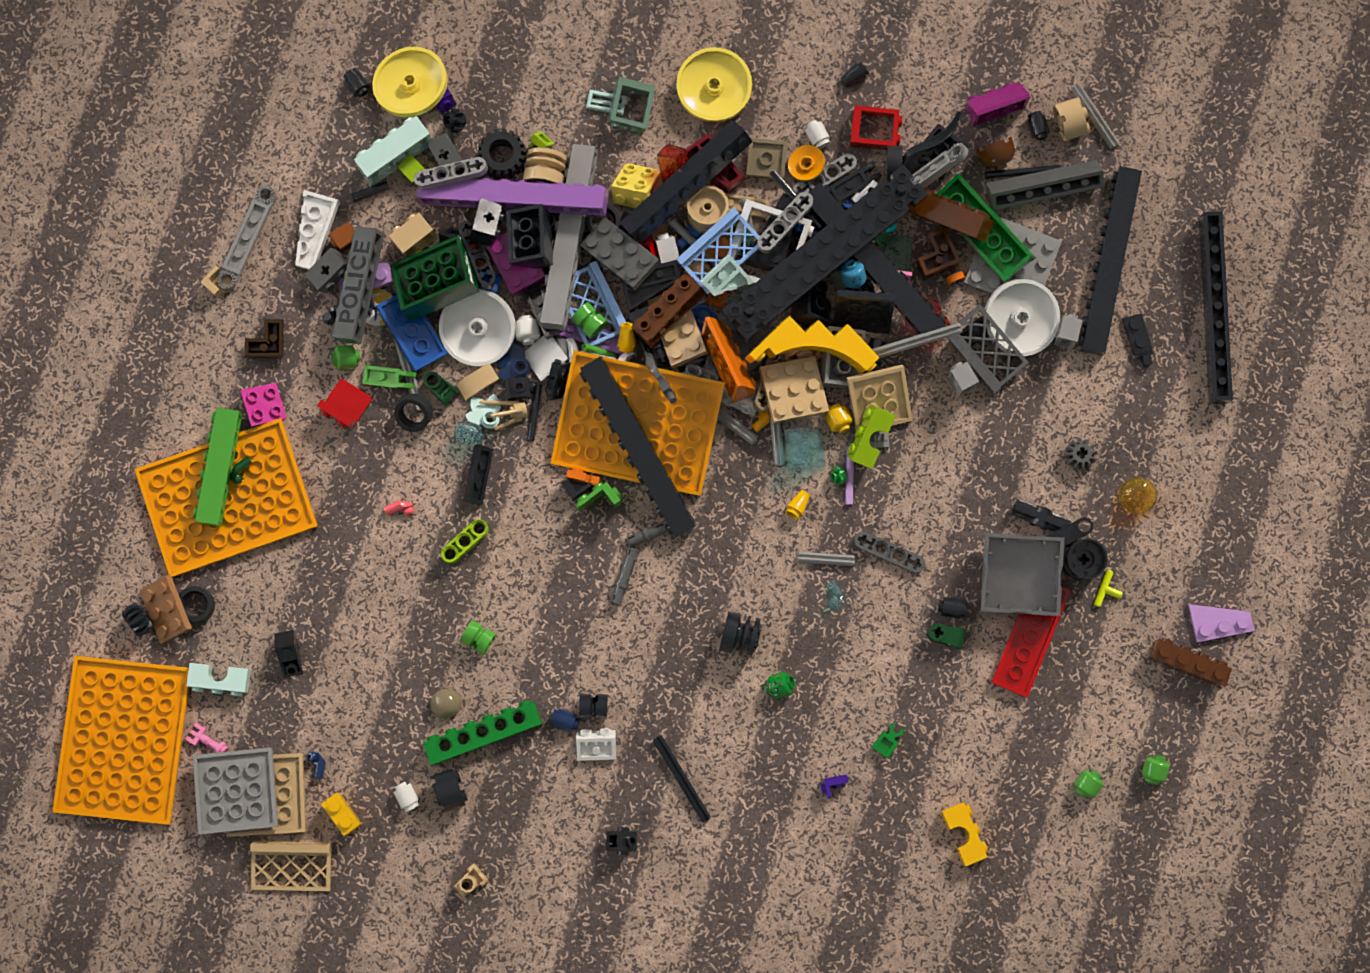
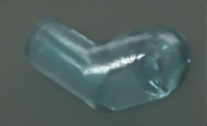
(836, 596)

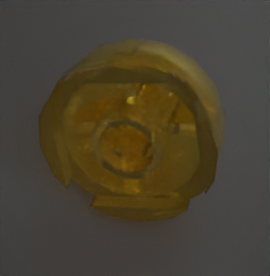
(1137, 495)

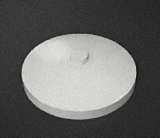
(1025, 314)
(477, 328)

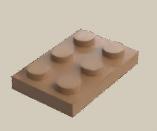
(165, 609)

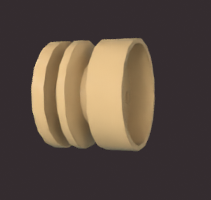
(544, 165)

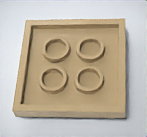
(793, 389)
(882, 389)

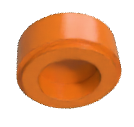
(955, 278)

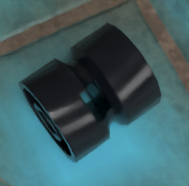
(593, 706)

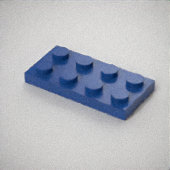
(415, 338)

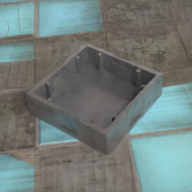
(1022, 574)

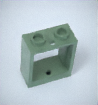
(636, 88)

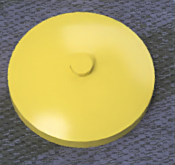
(410, 82)
(714, 84)

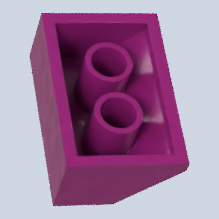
(997, 103)

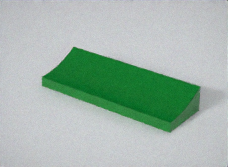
(1003, 247)

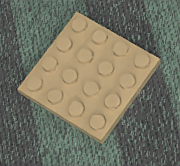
(289, 795)

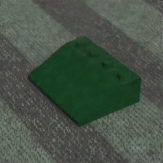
(434, 278)

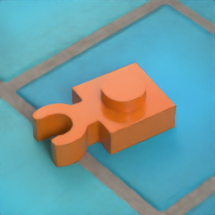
(578, 476)

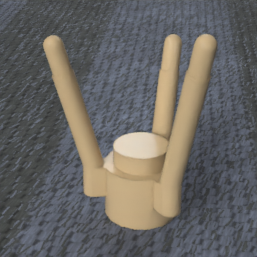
(517, 411)

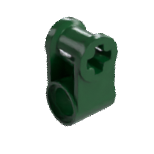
(442, 390)
(949, 635)

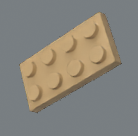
(683, 340)

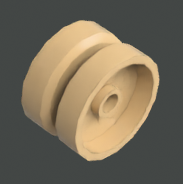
(707, 208)

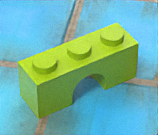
(874, 420)

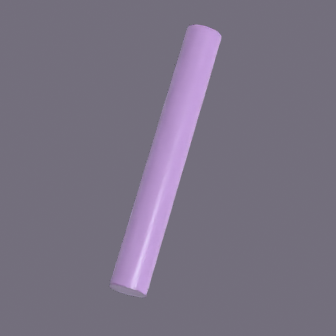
(850, 480)

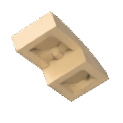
(477, 381)

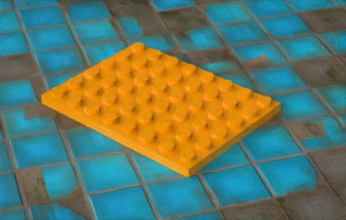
(678, 431)
(257, 512)
(122, 740)

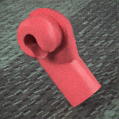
(407, 507)

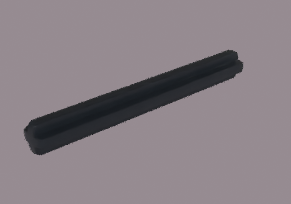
(681, 779)

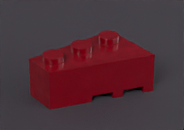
(726, 179)

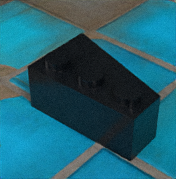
(658, 281)

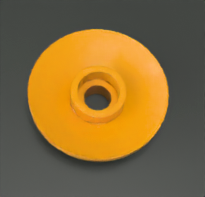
(802, 156)

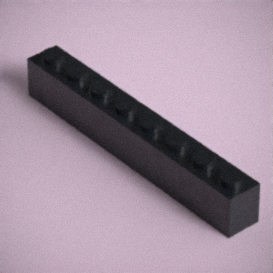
(686, 182)

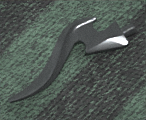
(663, 383)

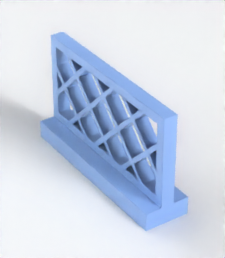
(713, 235)
(606, 297)

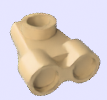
(474, 878)

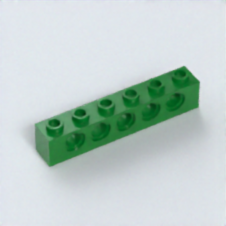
(433, 743)

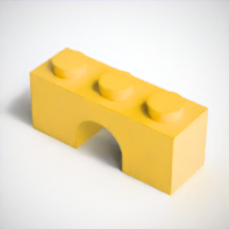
(973, 849)

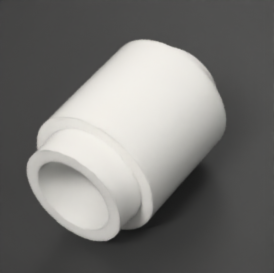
(817, 134)
(406, 796)

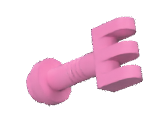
(200, 737)

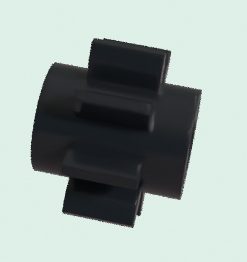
(454, 120)

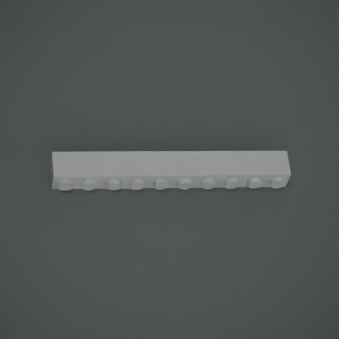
(566, 245)

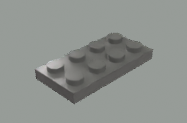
(620, 253)

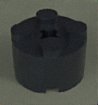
(448, 790)

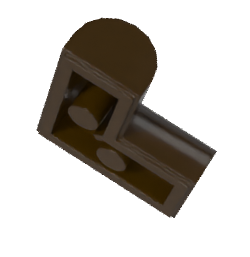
(271, 345)

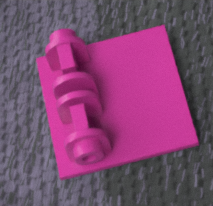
(263, 404)

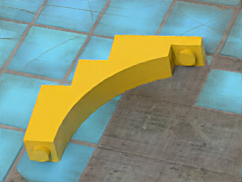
(844, 344)

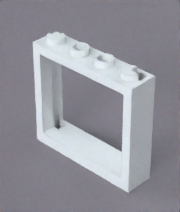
(746, 213)

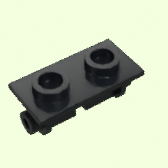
(556, 387)

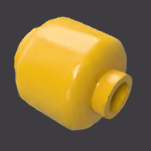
(839, 418)

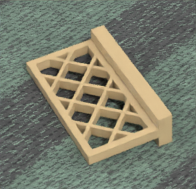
(291, 848)

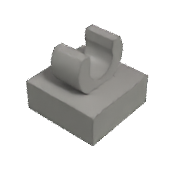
(879, 439)

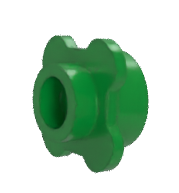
(838, 475)

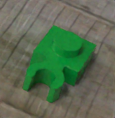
(885, 742)

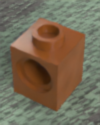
(342, 237)

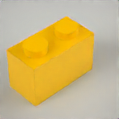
(341, 814)

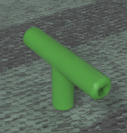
(596, 350)

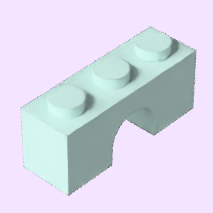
(201, 678)

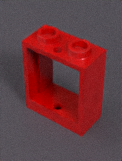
(855, 141)

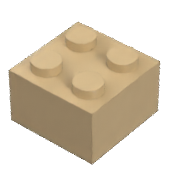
(412, 235)

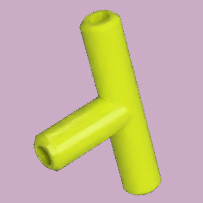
(1105, 589)

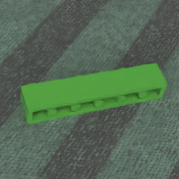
(218, 467)

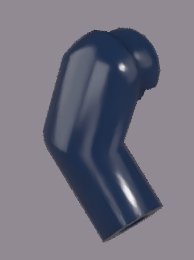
(318, 762)

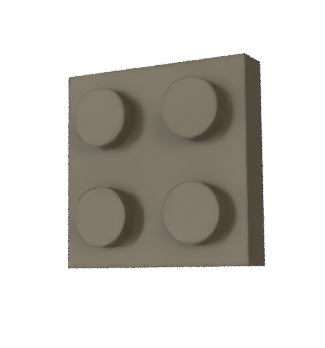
(766, 156)

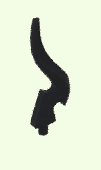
(910, 158)

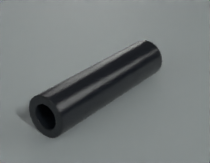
(370, 191)

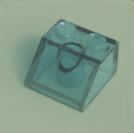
(804, 448)

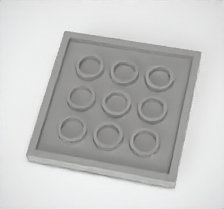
(1042, 246)
(235, 790)

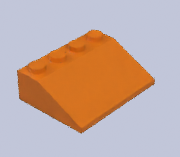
(727, 360)

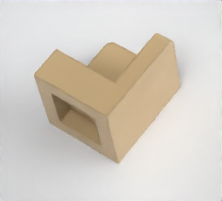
(211, 284)

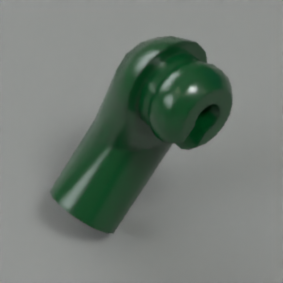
(235, 475)

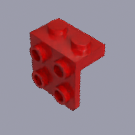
(345, 404)

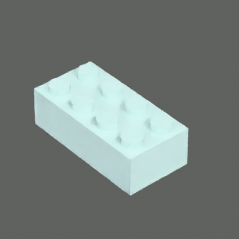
(392, 150)

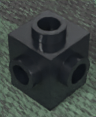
(625, 841)

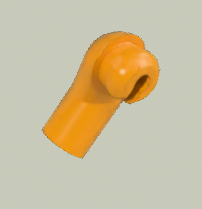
(763, 420)

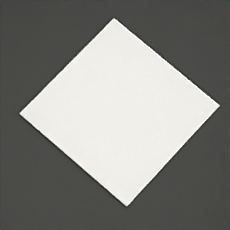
(542, 354)

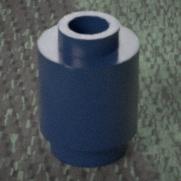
(564, 720)

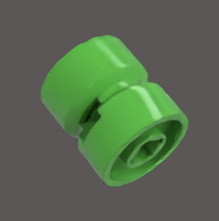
(591, 322)
(477, 637)

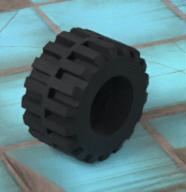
(497, 139)

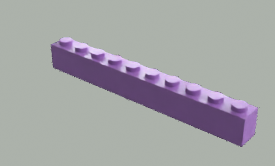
(520, 194)

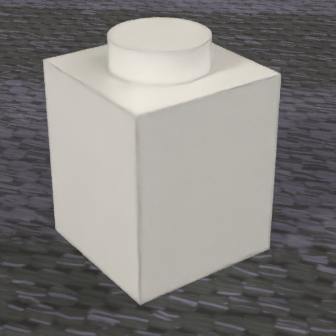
(666, 248)

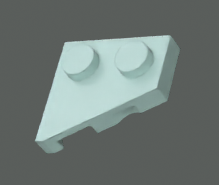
(725, 276)

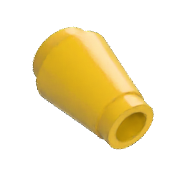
(626, 338)
(797, 506)

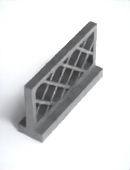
(977, 363)

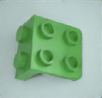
(599, 490)

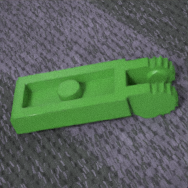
(386, 377)

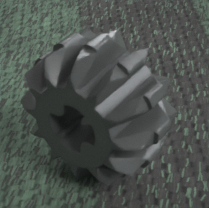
(1075, 448)

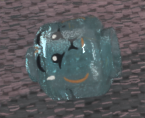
(468, 434)

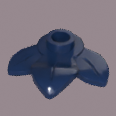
(510, 362)

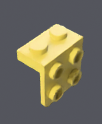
(633, 185)

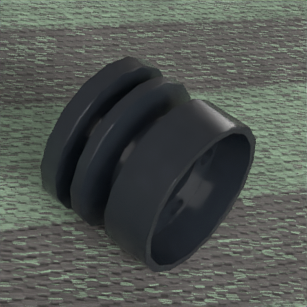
(1095, 557)
(740, 634)

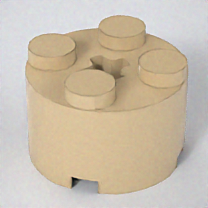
(1071, 119)

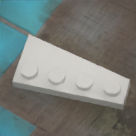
(317, 218)

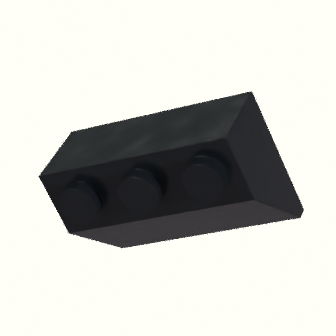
(529, 237)

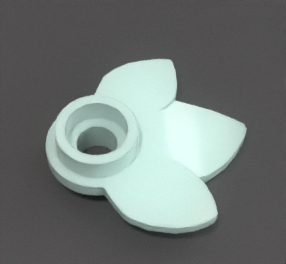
(482, 411)

